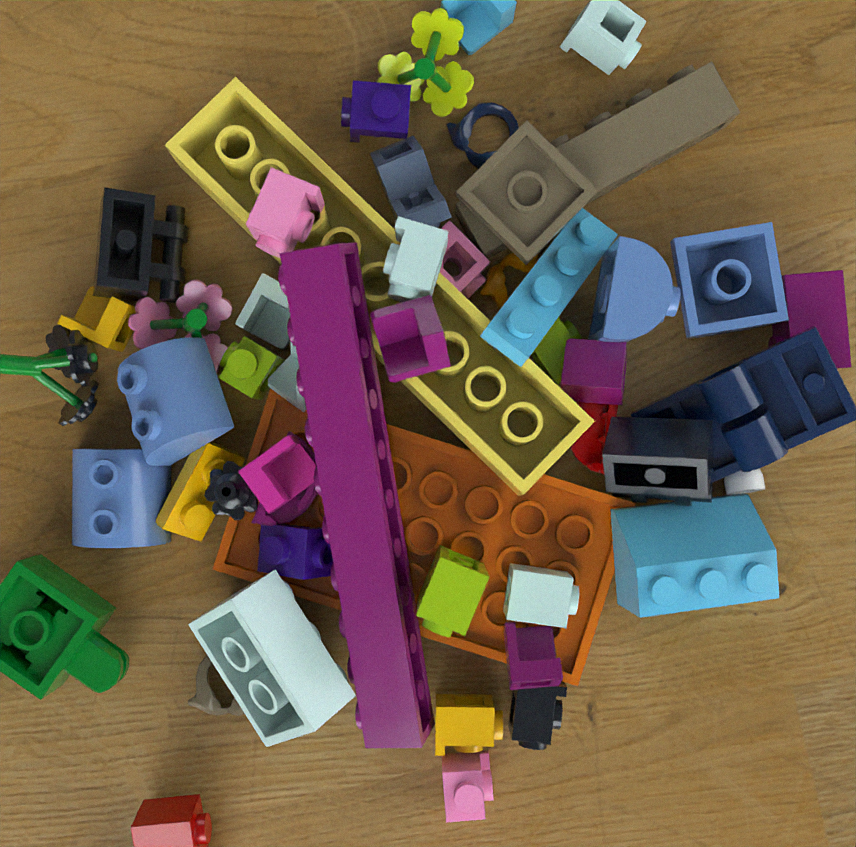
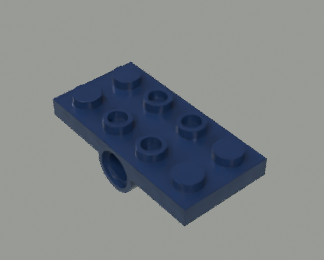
(764, 403)

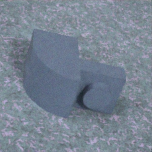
(409, 183)

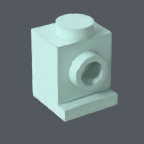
(605, 34)
(416, 261)

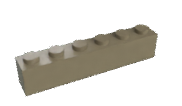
(635, 139)

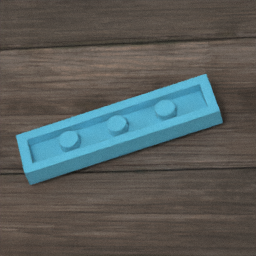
(548, 287)

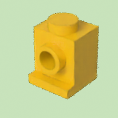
(466, 722)

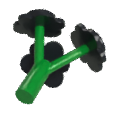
(77, 361)

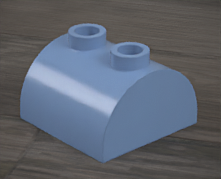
(729, 280)
(631, 292)
(173, 399)
(117, 499)

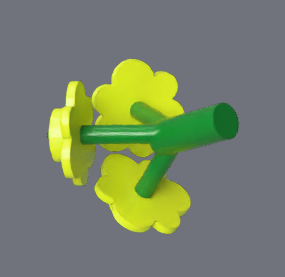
(436, 36)

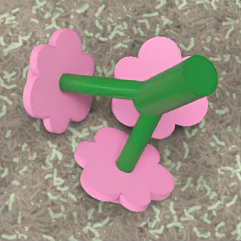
(201, 307)

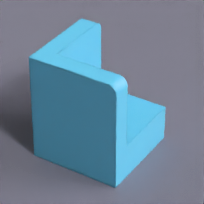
(480, 20)

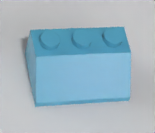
(692, 556)

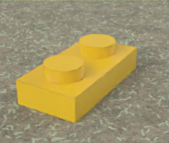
(186, 507)

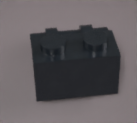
(126, 245)
(659, 459)

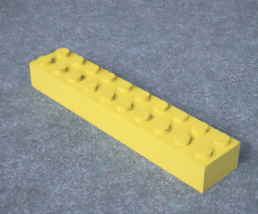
(499, 410)

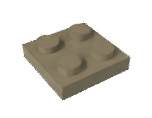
(526, 192)

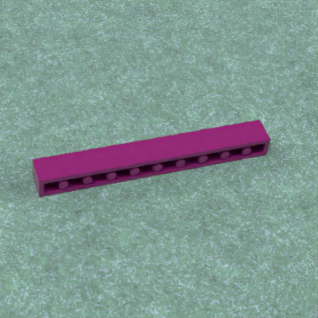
(358, 492)

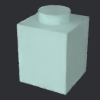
(540, 595)

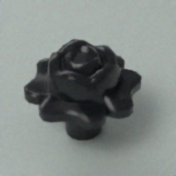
(230, 492)

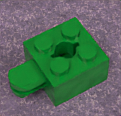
(46, 649)

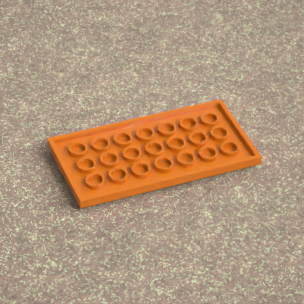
(462, 505)

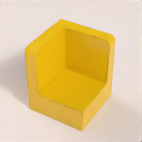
(102, 320)

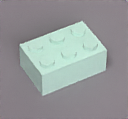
(273, 660)

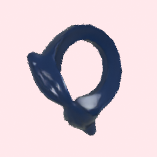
(463, 130)

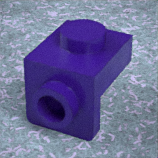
(376, 110)
(294, 551)

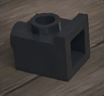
(535, 714)

